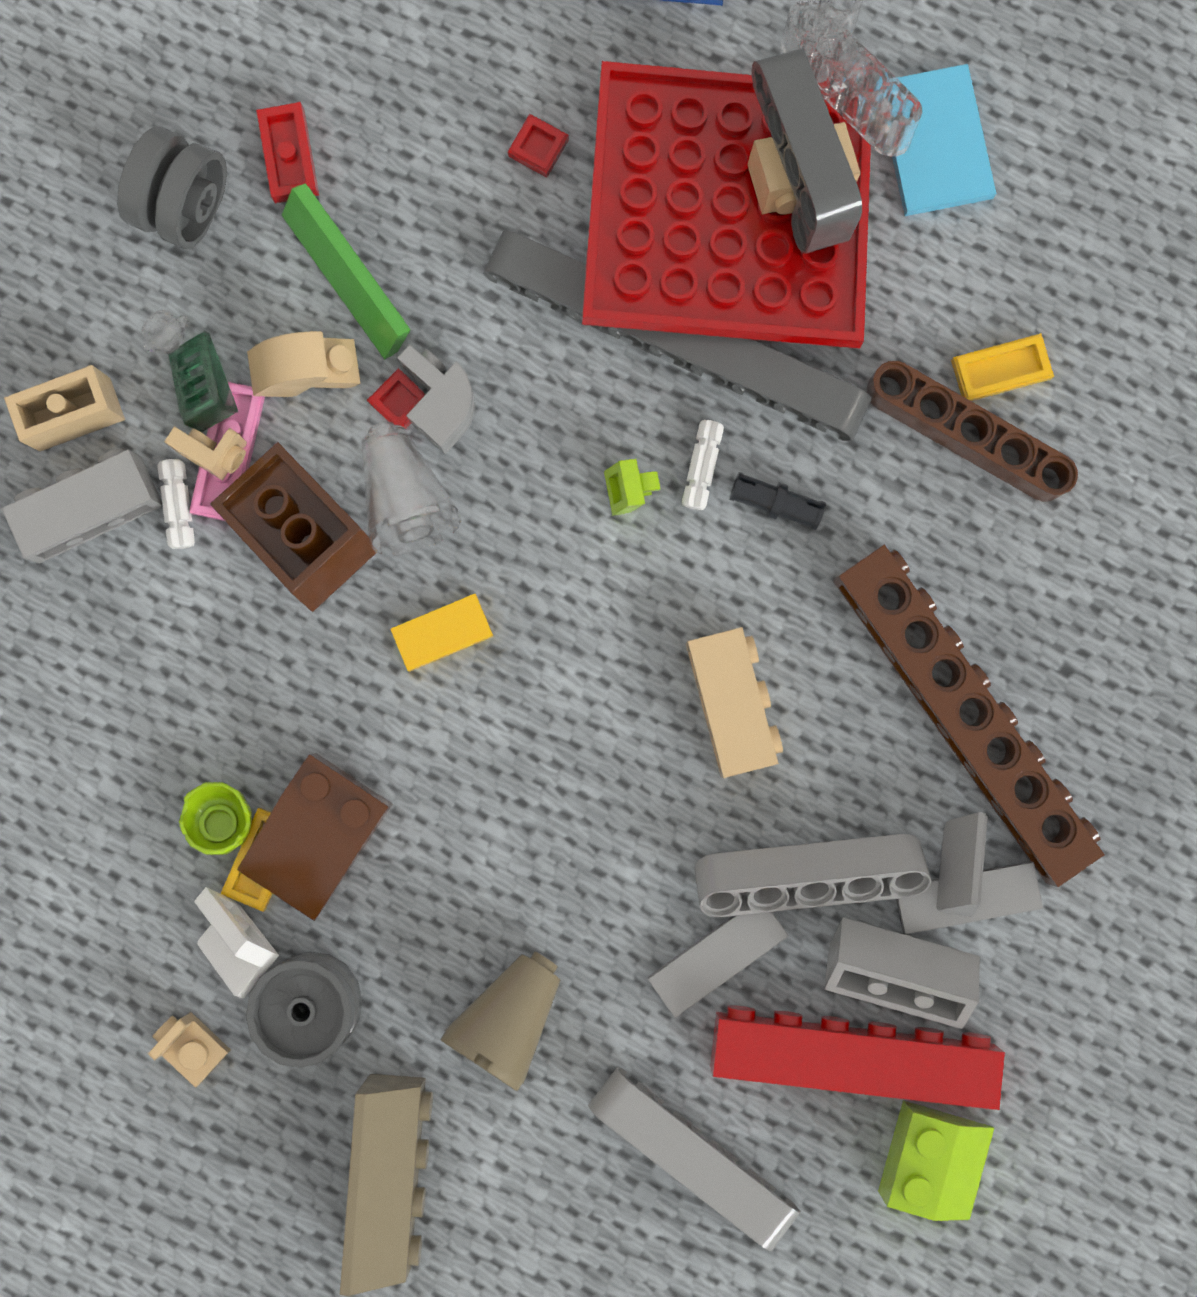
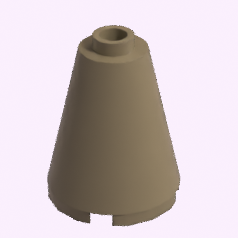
(507, 1020)

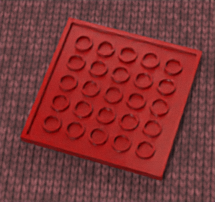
(682, 228)

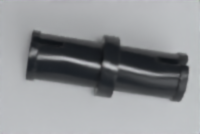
(777, 501)

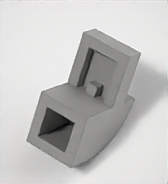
(450, 400)

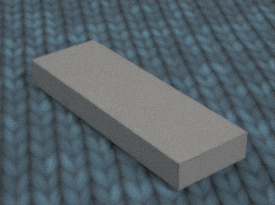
(1003, 893)
(715, 959)

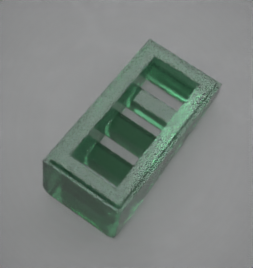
(220, 401)

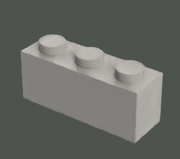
(81, 505)
(903, 973)

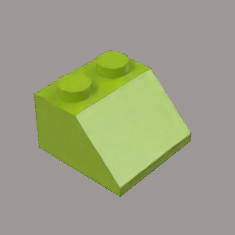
(934, 1163)

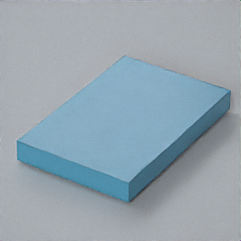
(948, 151)

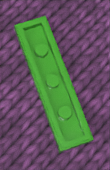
(345, 271)

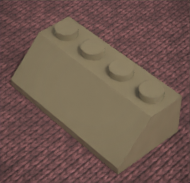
(385, 1182)

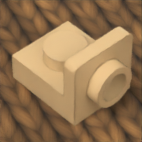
(199, 450)
(189, 1047)

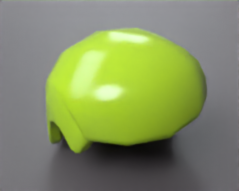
(215, 818)

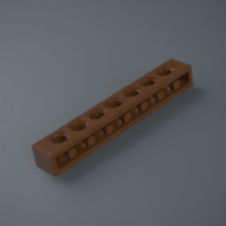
(1077, 838)

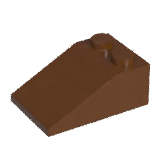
(294, 527)
(314, 835)

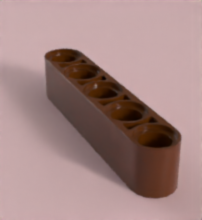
(993, 432)

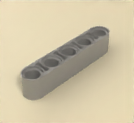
(811, 875)
(692, 1160)

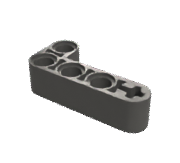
(809, 150)

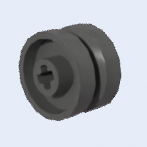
(171, 187)
(307, 1036)

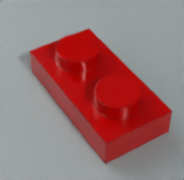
(286, 150)

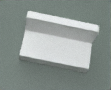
(233, 943)

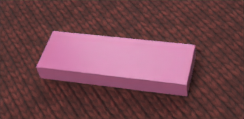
(246, 424)

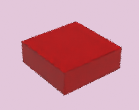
(538, 145)
(396, 398)

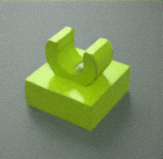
(628, 487)

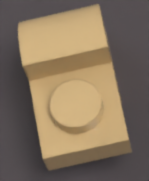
(300, 361)

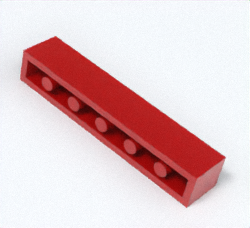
(857, 1059)

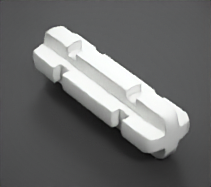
(702, 465)
(176, 503)

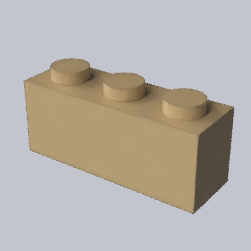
(734, 702)

